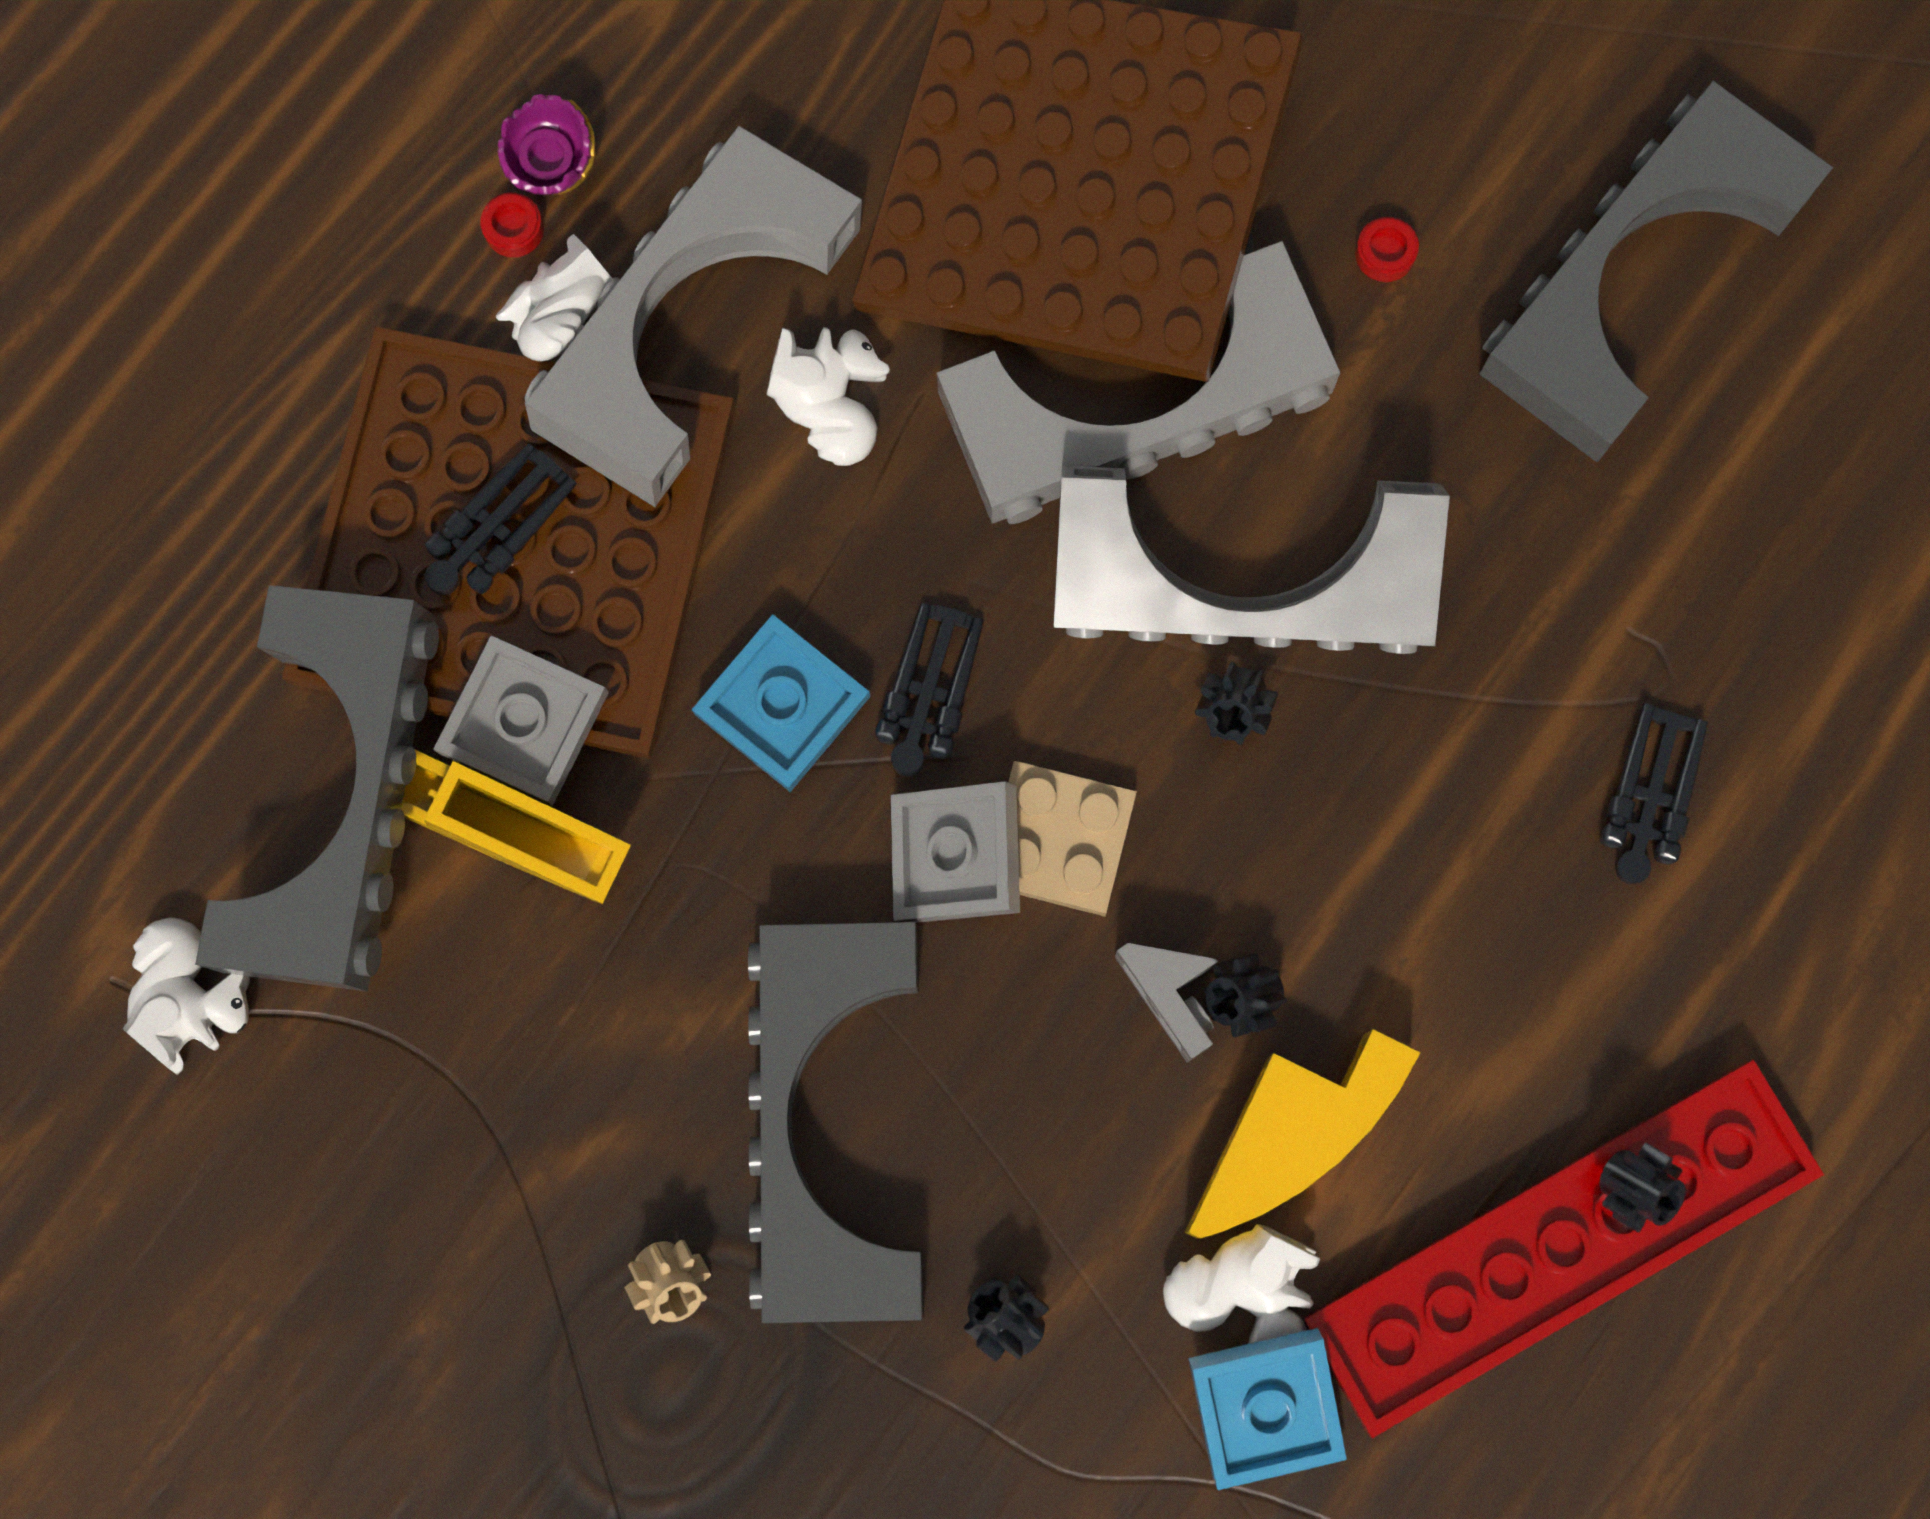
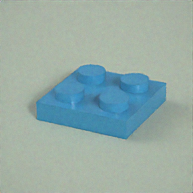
(781, 703)
(1267, 1408)

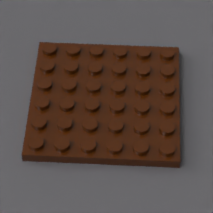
(1081, 178)
(589, 591)

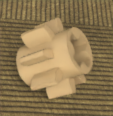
(667, 1281)

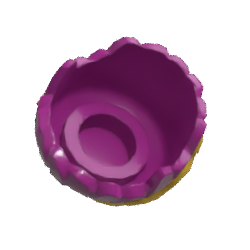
(547, 146)

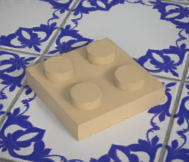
(1069, 836)

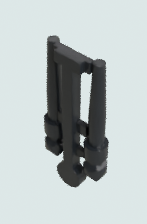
(443, 575)
(907, 756)
(1634, 865)

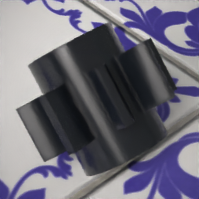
(1236, 703)
(1245, 995)
(1642, 1187)
(1006, 1318)

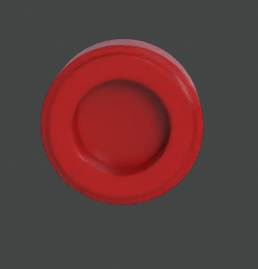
(512, 224)
(1386, 249)

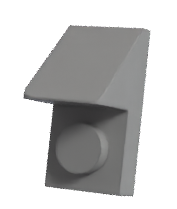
(1158, 978)

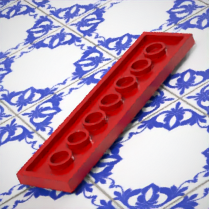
(1556, 1252)

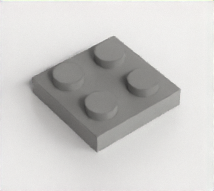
(521, 720)
(955, 853)

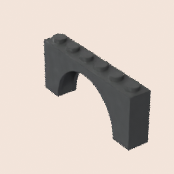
(1712, 161)
(330, 915)
(809, 1260)

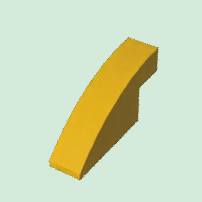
(512, 827)
(1298, 1131)

